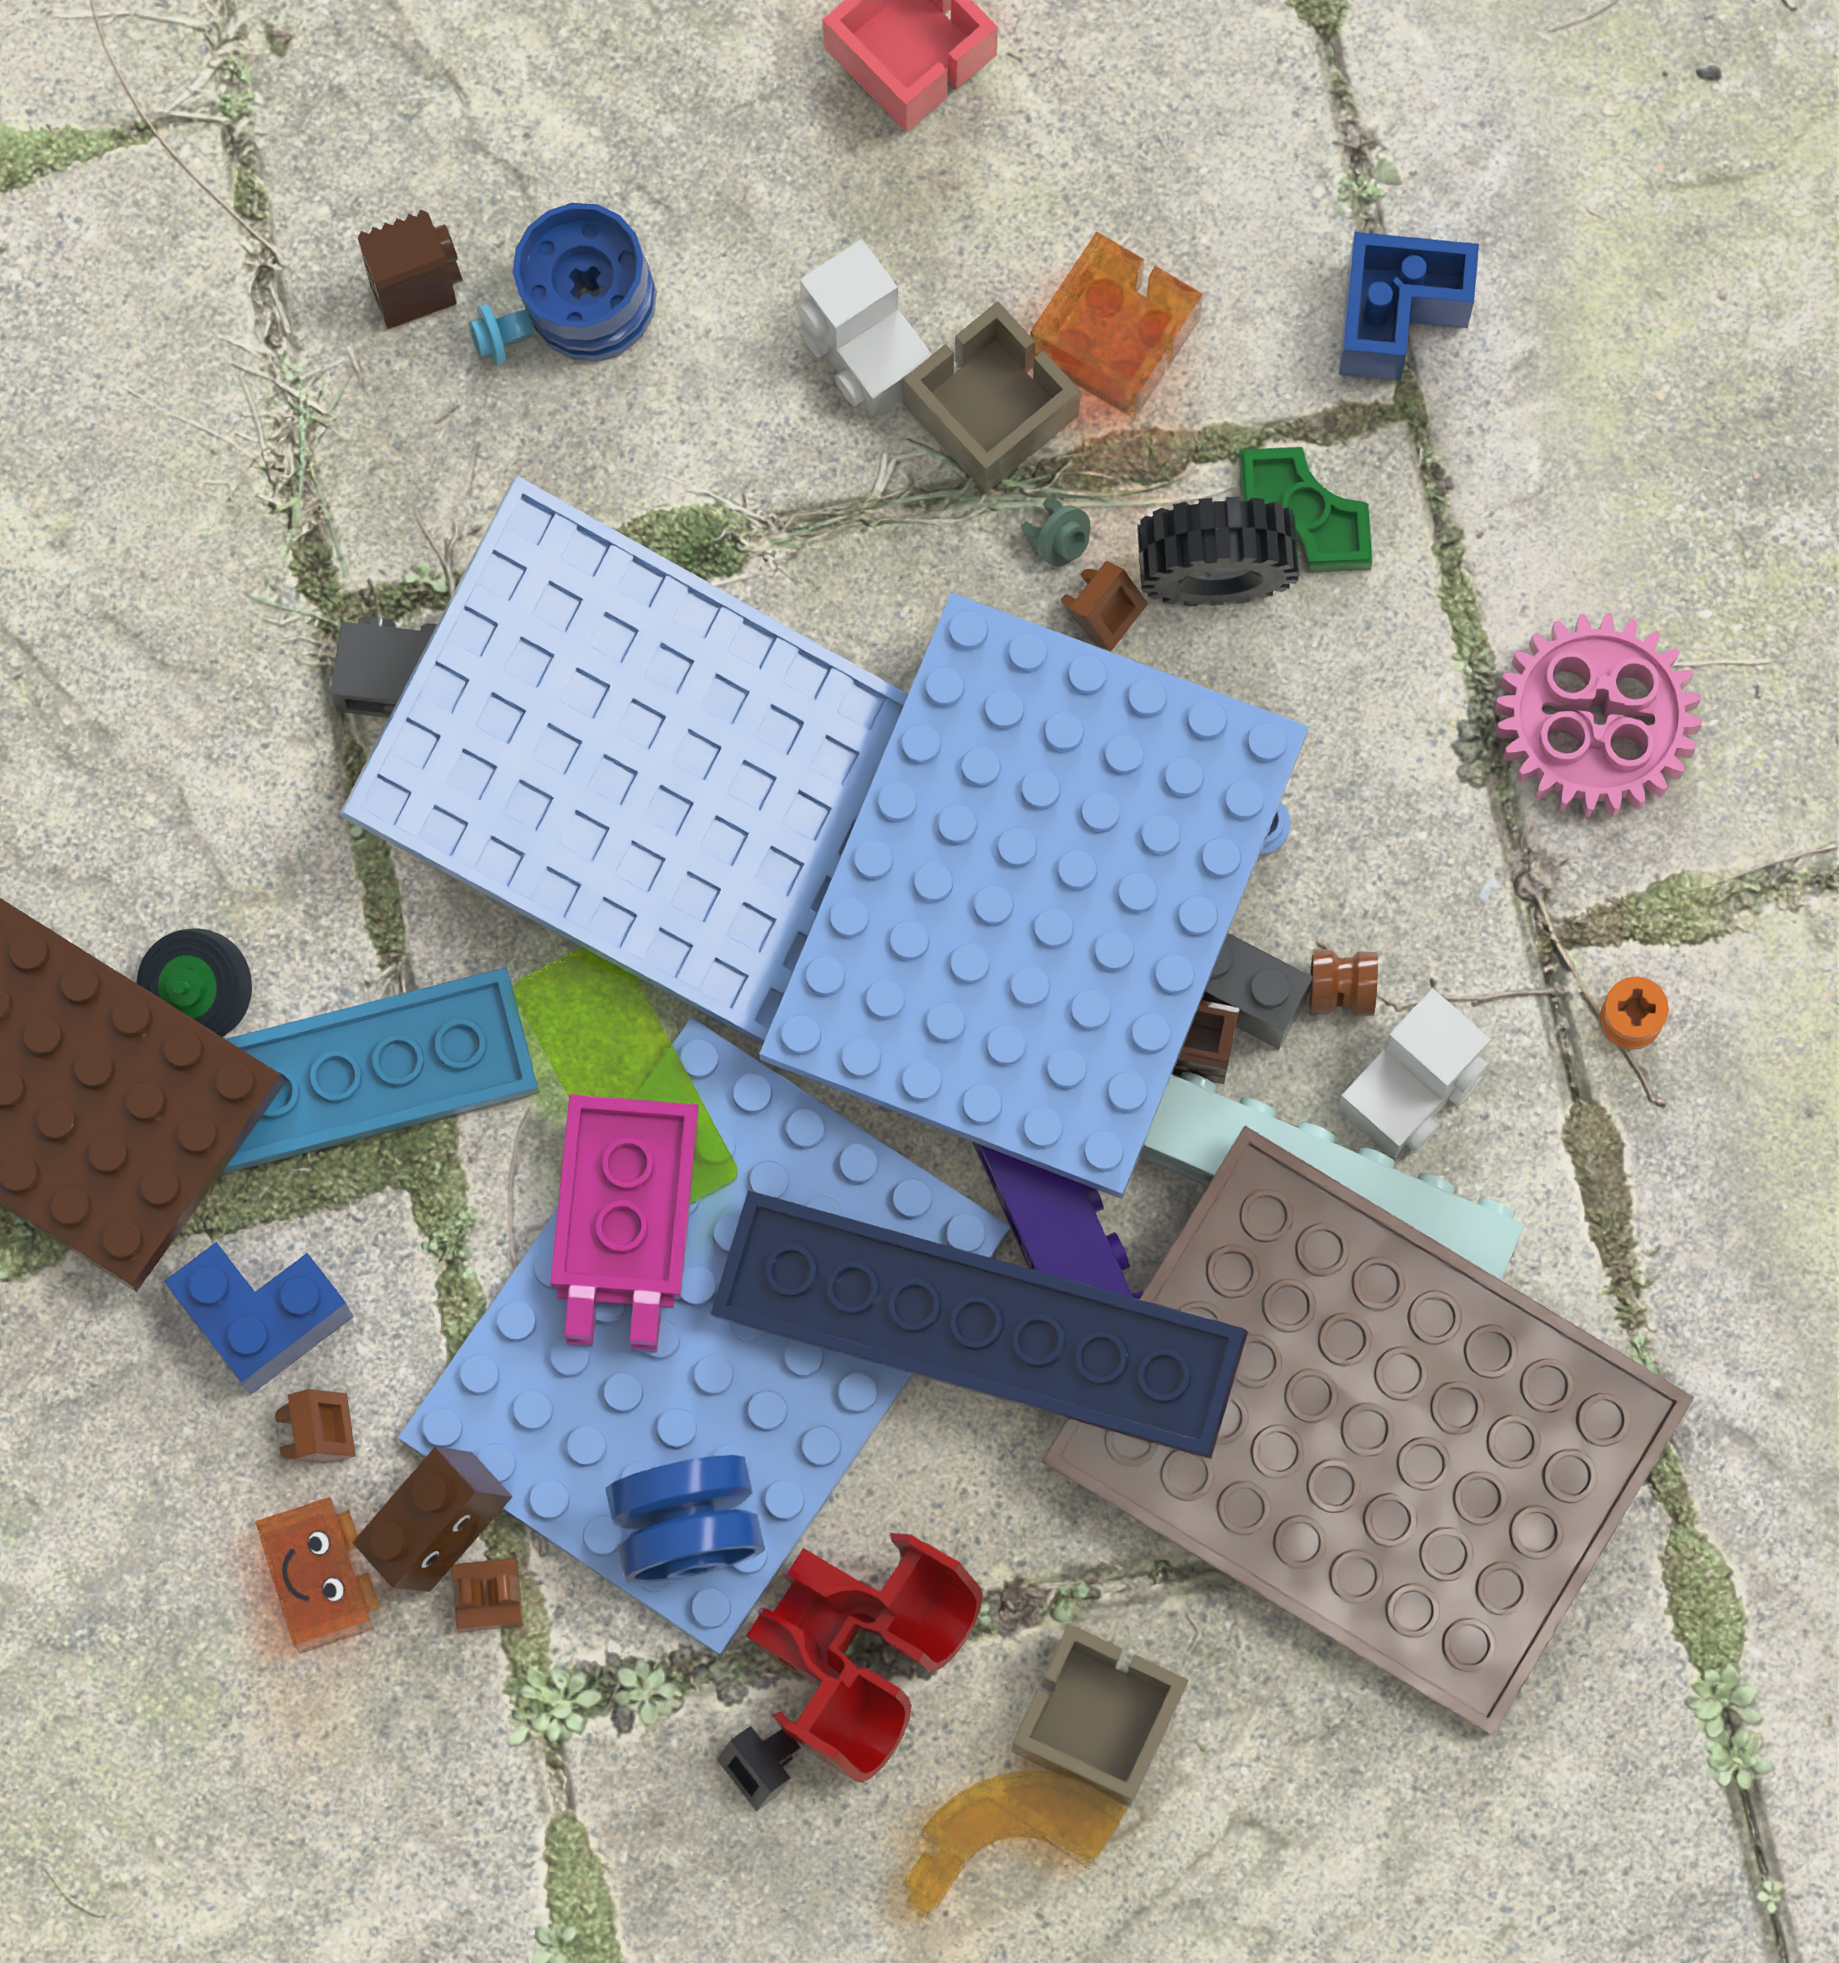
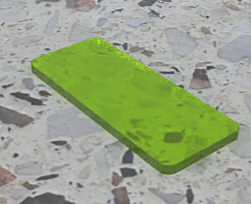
(613, 1046)

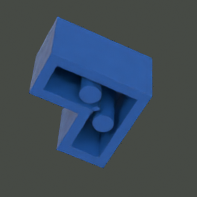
(1399, 284)
(262, 1329)

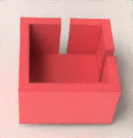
(909, 50)

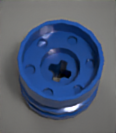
(593, 250)

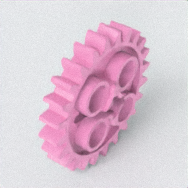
(1600, 660)

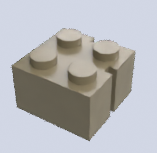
(991, 408)
(1099, 1720)

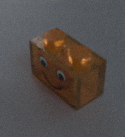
(317, 1575)

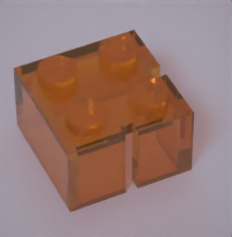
(1110, 333)

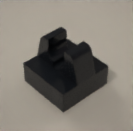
(758, 1764)

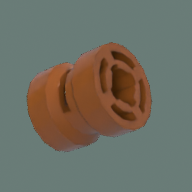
(1343, 982)

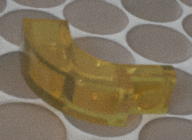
(1011, 1805)

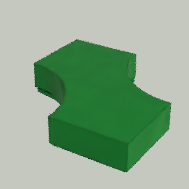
(1328, 528)

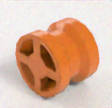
(1631, 1026)

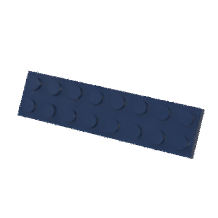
(980, 1323)

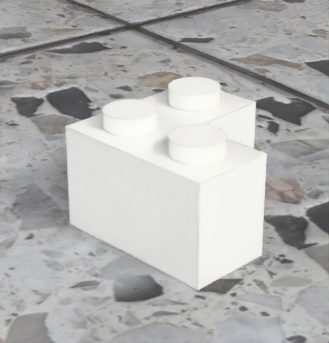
(856, 321)
(1425, 1064)

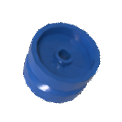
(685, 1518)

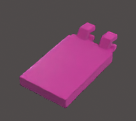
(623, 1212)

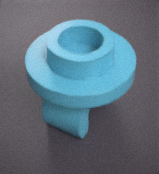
(493, 334)

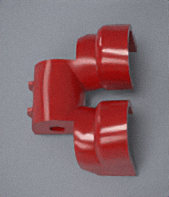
(920, 1613)

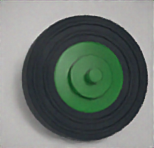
(200, 977)

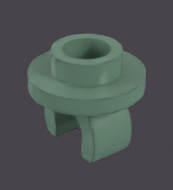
(1062, 535)

